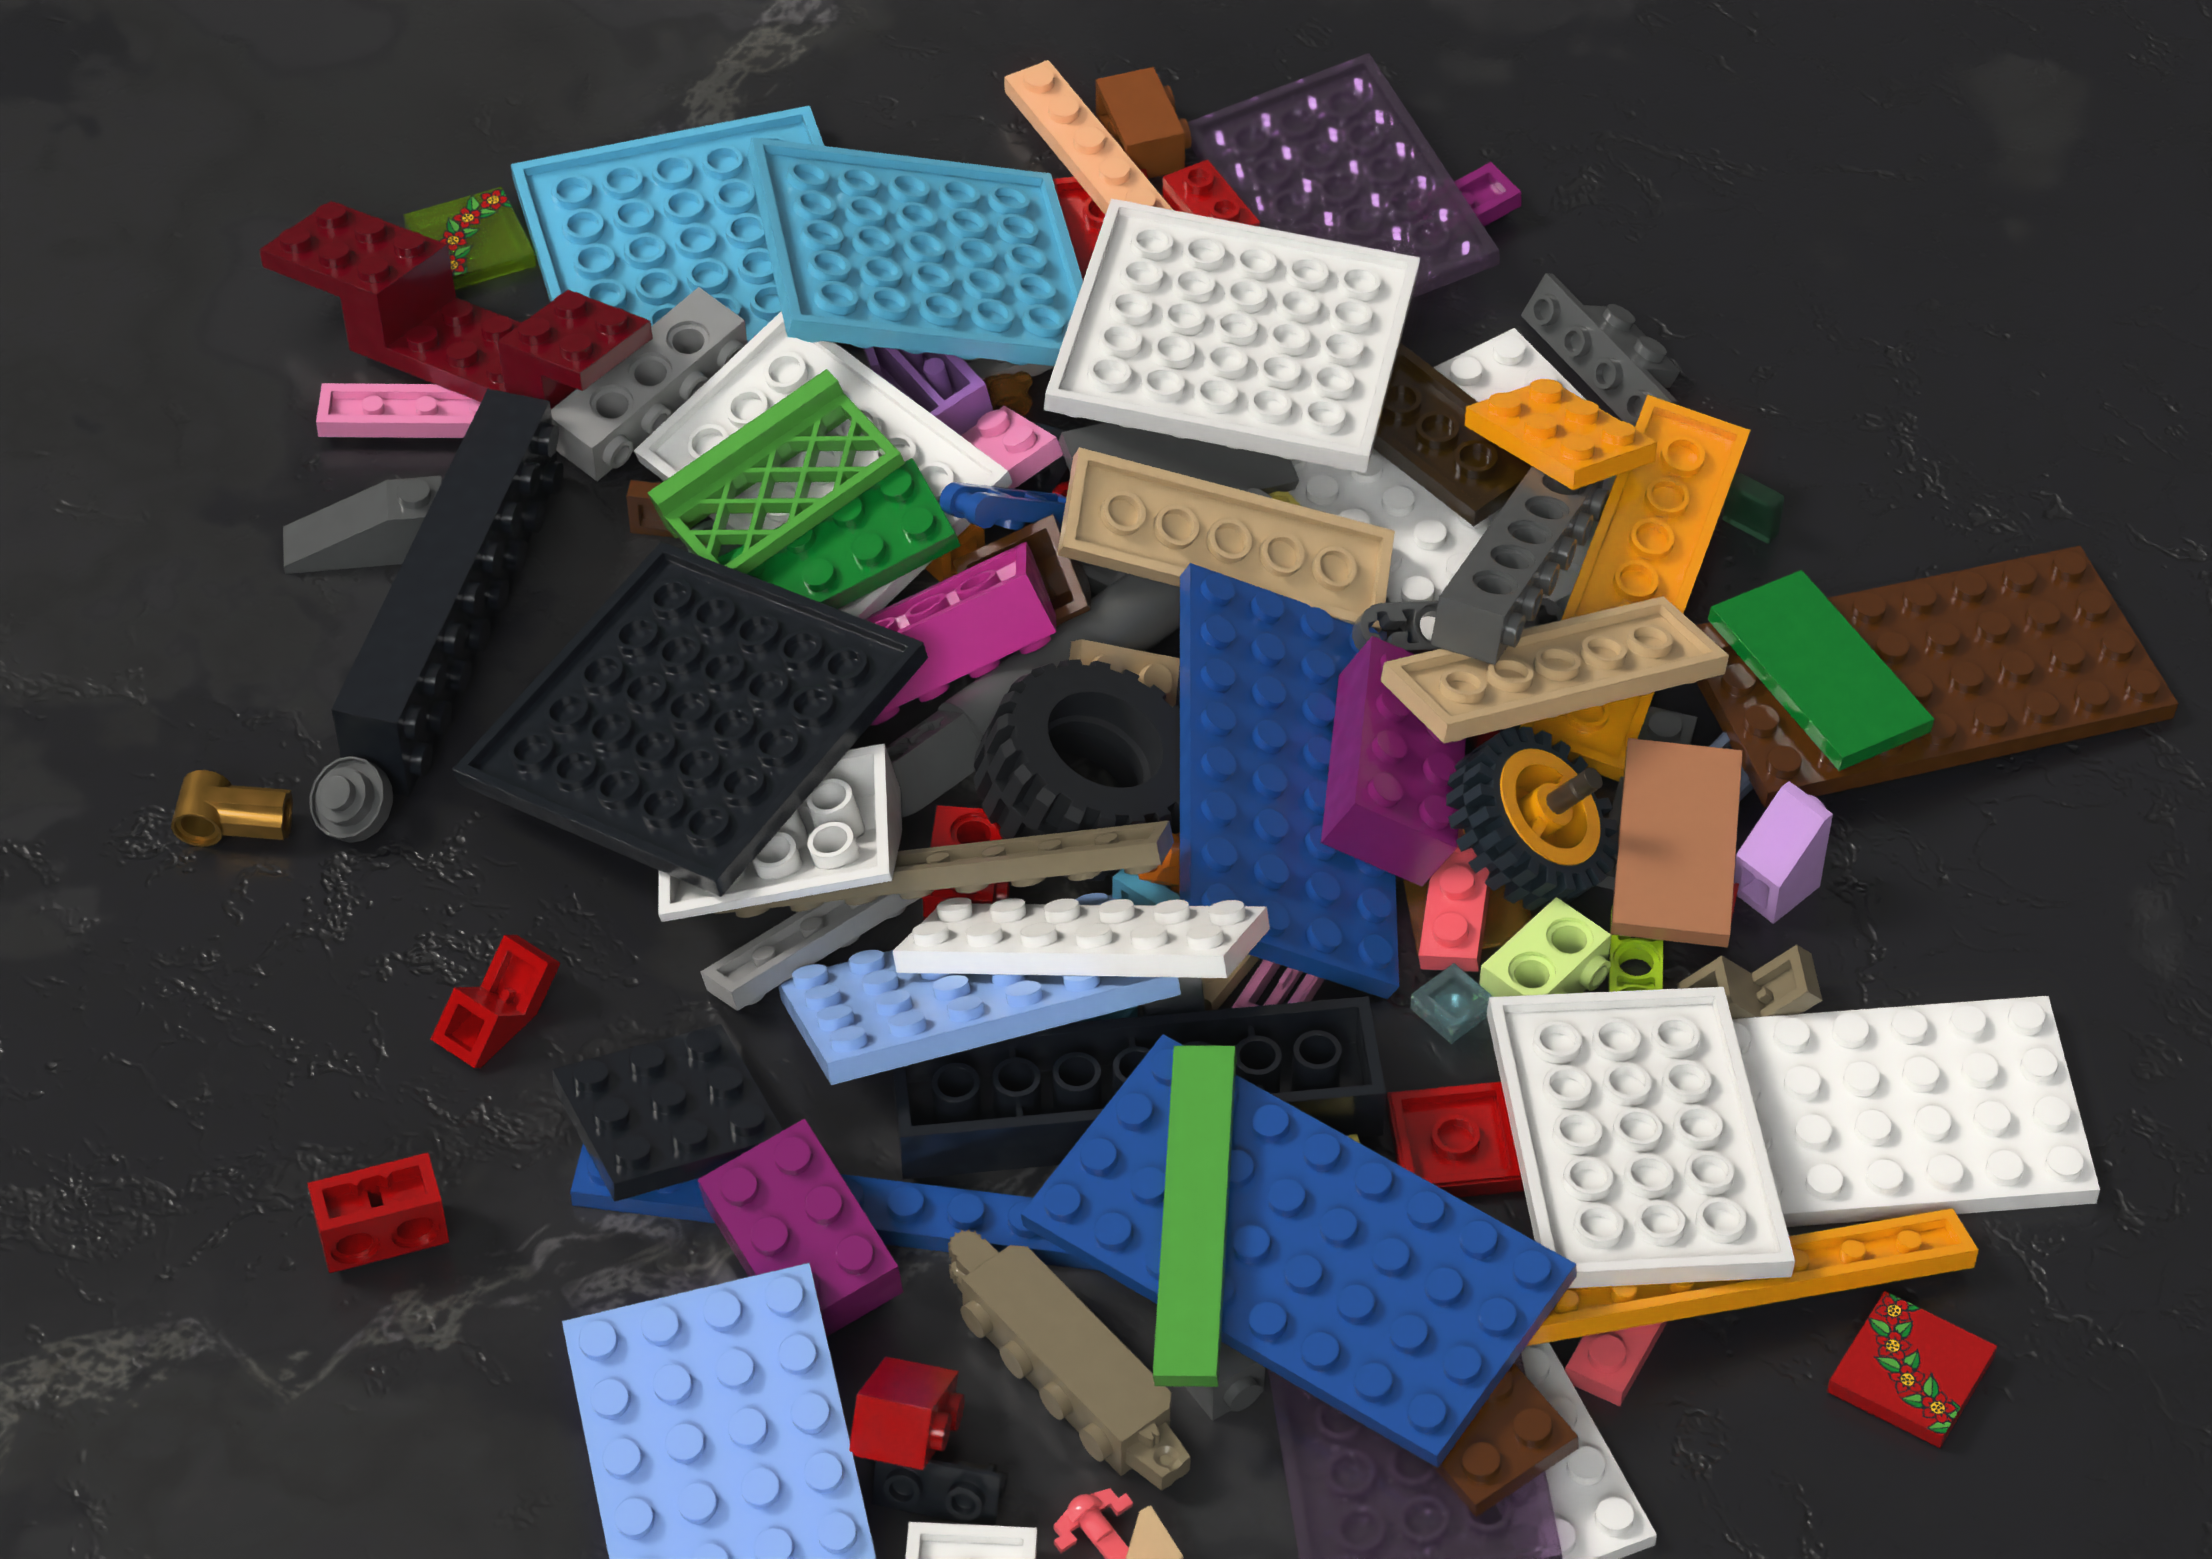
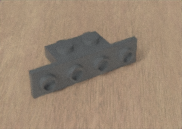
(1602, 348)

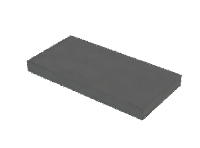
(1184, 456)

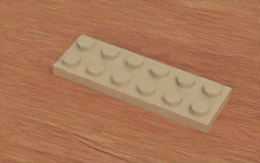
(1162, 521)
(1556, 670)

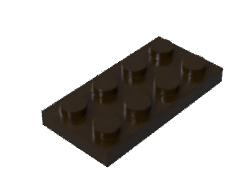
(1428, 441)

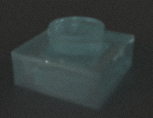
(1451, 1003)

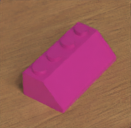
(971, 623)

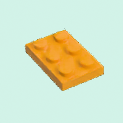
(1560, 433)

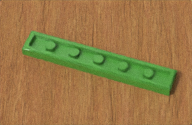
(1195, 1217)

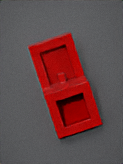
(490, 1015)

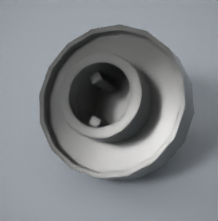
(351, 799)

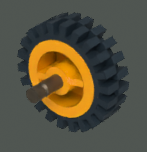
(1532, 818)

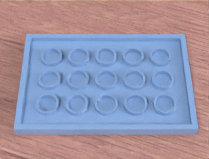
(875, 1020)
(719, 1425)

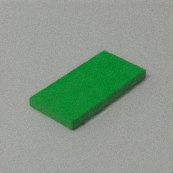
(1820, 670)

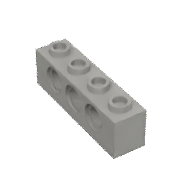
(640, 393)

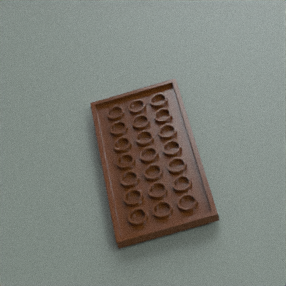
(1992, 651)

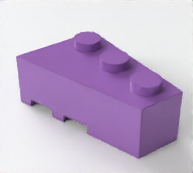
(935, 382)

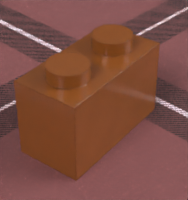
(1143, 120)

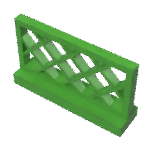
(755, 456)

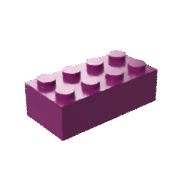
(1387, 775)

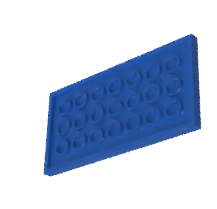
(1256, 775)
(1333, 1260)

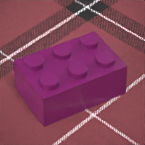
(792, 1208)

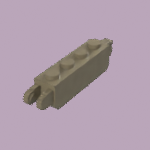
(1068, 1358)

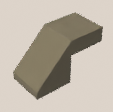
(1777, 988)

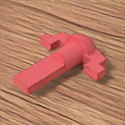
(1086, 1513)

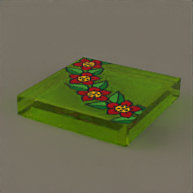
(480, 236)

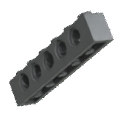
(1515, 565)

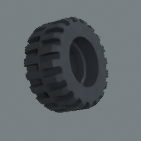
(1089, 715)

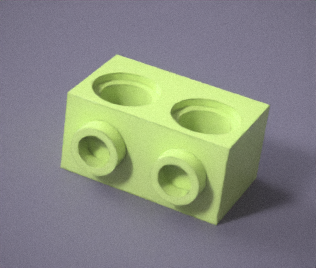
(1550, 955)

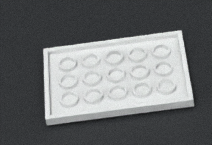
(771, 370)
(1917, 1110)
(1639, 1136)

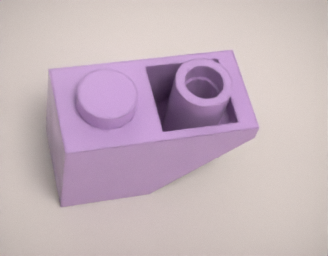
(1784, 853)

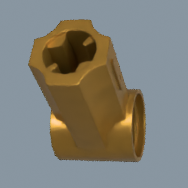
(215, 807)

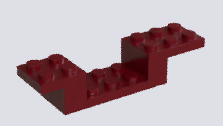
(407, 315)

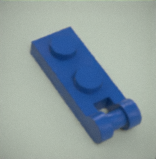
(1000, 505)

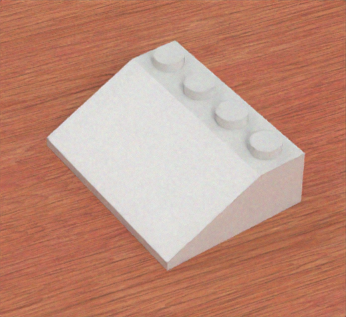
(833, 842)

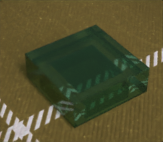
(1753, 508)

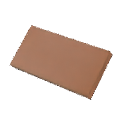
(1677, 843)

